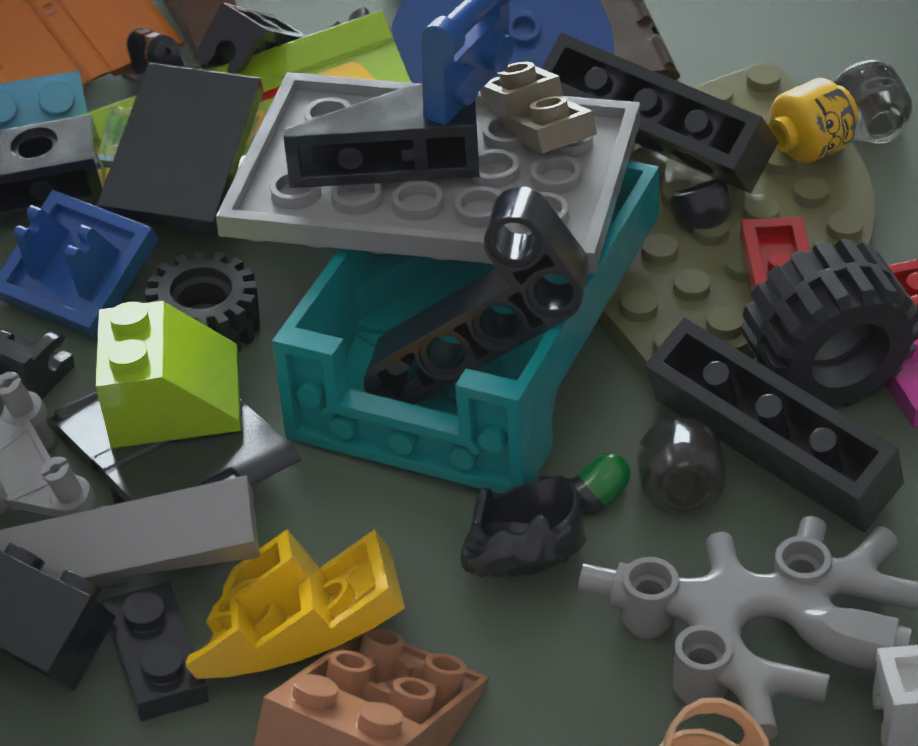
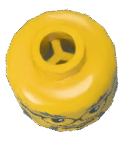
(813, 120)

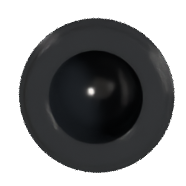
(701, 205)

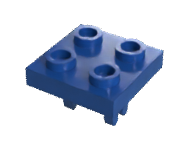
(74, 262)

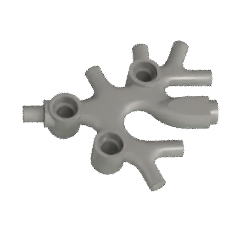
(718, 605)

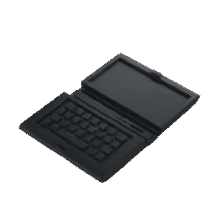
(173, 464)

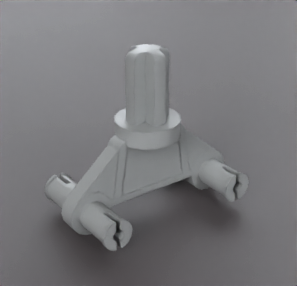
(27, 472)

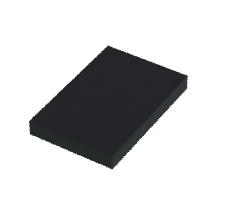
(181, 147)

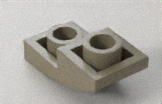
(534, 108)

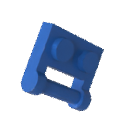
(463, 56)

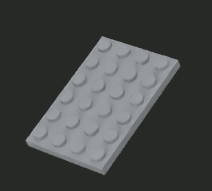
(428, 216)

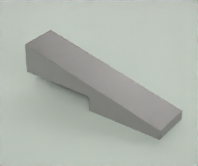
(146, 534)

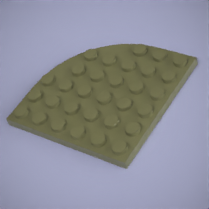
(705, 270)

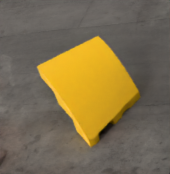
(292, 609)

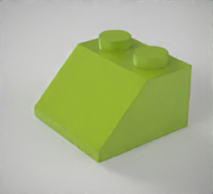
(164, 376)

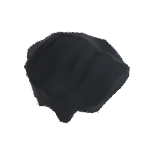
(524, 529)

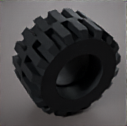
(832, 322)

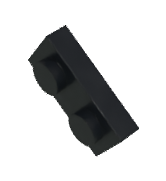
(154, 651)

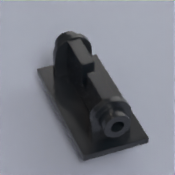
(147, 47)

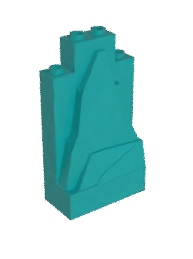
(489, 423)

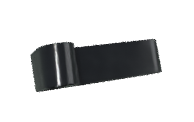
(415, 362)

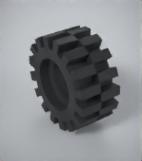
(210, 282)

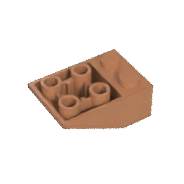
(372, 695)

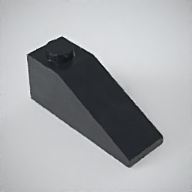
(382, 144)

